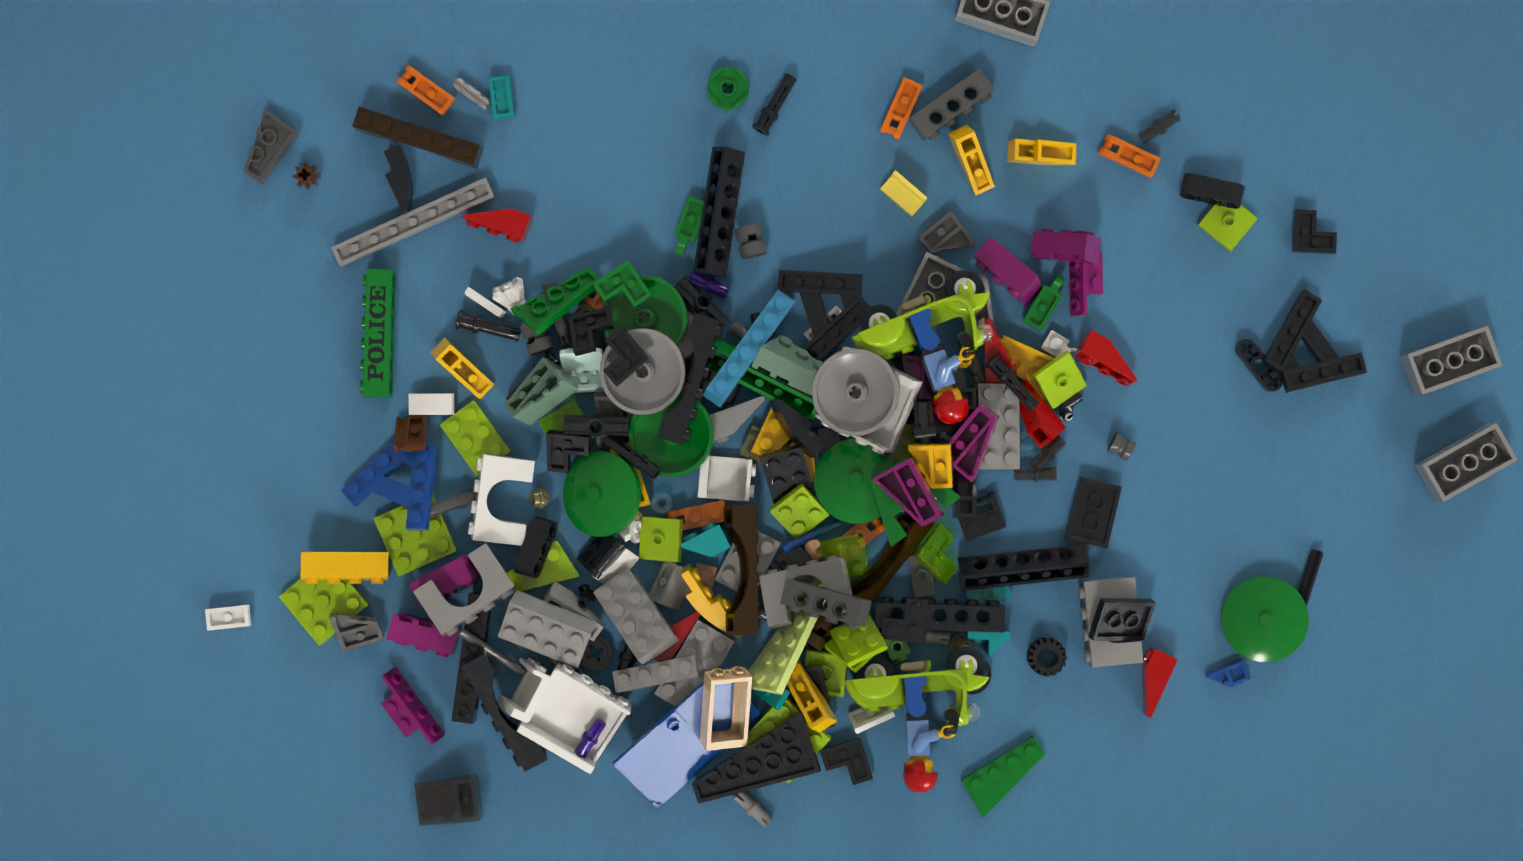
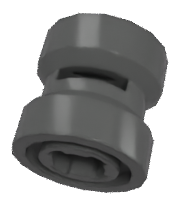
(1121, 446)

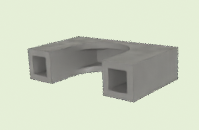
(832, 574)
(495, 586)
(1107, 652)

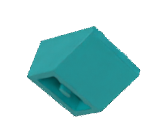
(709, 542)

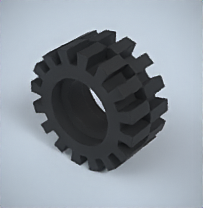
(1033, 656)

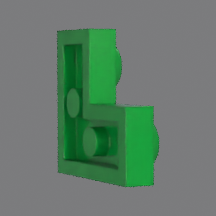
(623, 279)

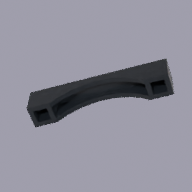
(677, 422)
(967, 503)
(480, 672)

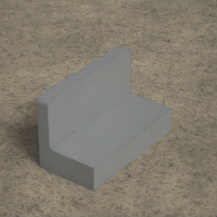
(669, 586)

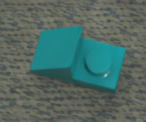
(994, 639)

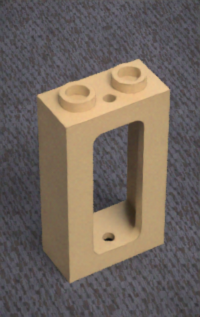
(738, 732)

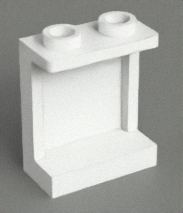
(726, 478)
(528, 692)

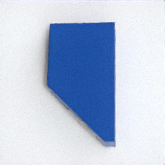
(1230, 674)

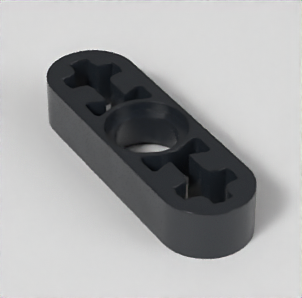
(1264, 380)

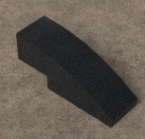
(400, 177)
(797, 428)

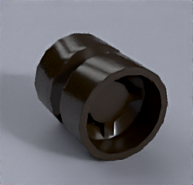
(817, 639)

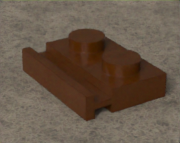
(411, 433)

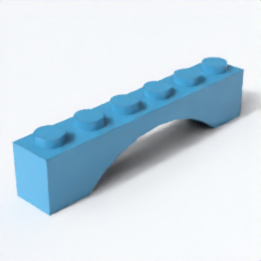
(748, 348)

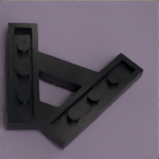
(811, 286)
(1301, 327)

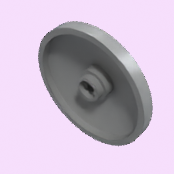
(655, 382)
(855, 392)

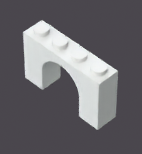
(491, 471)

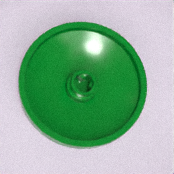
(661, 312)
(673, 458)
(845, 480)
(602, 494)
(1264, 619)

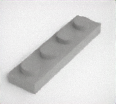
(656, 674)

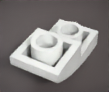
(431, 404)
(619, 562)

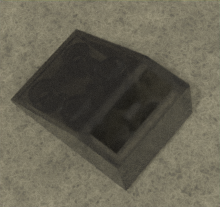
(449, 800)

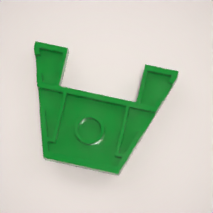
(890, 508)

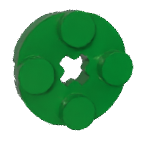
(728, 76)

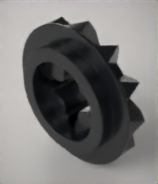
(604, 656)

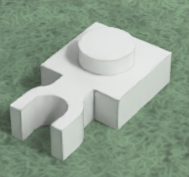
(1056, 344)

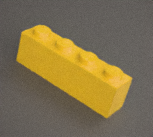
(344, 566)

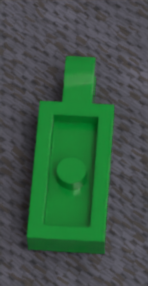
(689, 224)
(1044, 304)

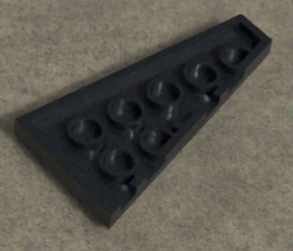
(773, 758)

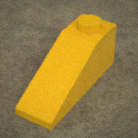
(971, 159)
(461, 368)
(810, 700)

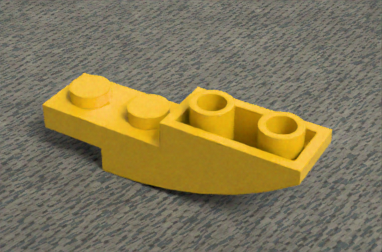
(702, 598)

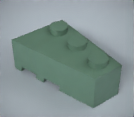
(789, 362)
(540, 392)

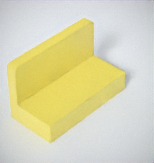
(903, 193)

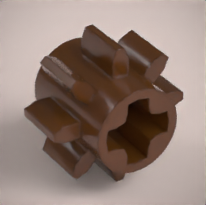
(310, 179)

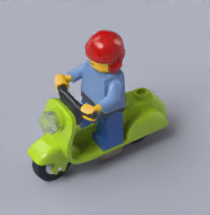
(889, 334)
(880, 687)

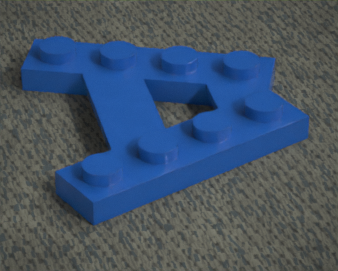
(416, 497)

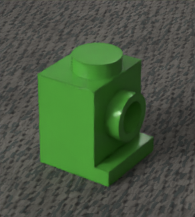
(899, 655)

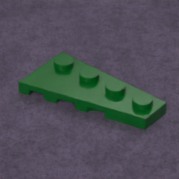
(557, 301)
(1000, 775)

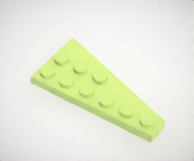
(780, 655)

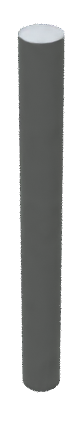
(491, 651)

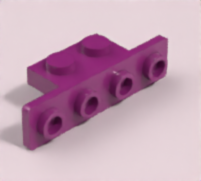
(1083, 281)
(407, 709)

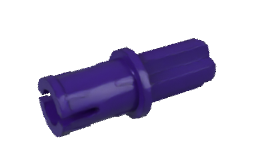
(709, 284)
(590, 738)

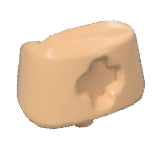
(814, 549)

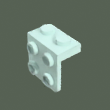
(583, 369)

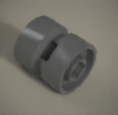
(753, 248)
(535, 343)

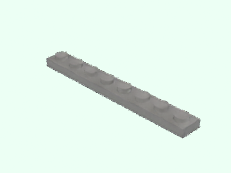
(413, 222)

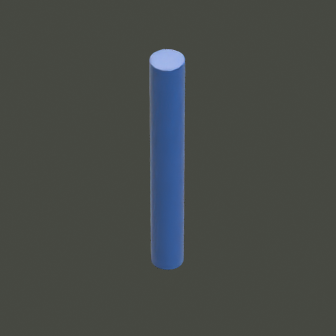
(811, 535)

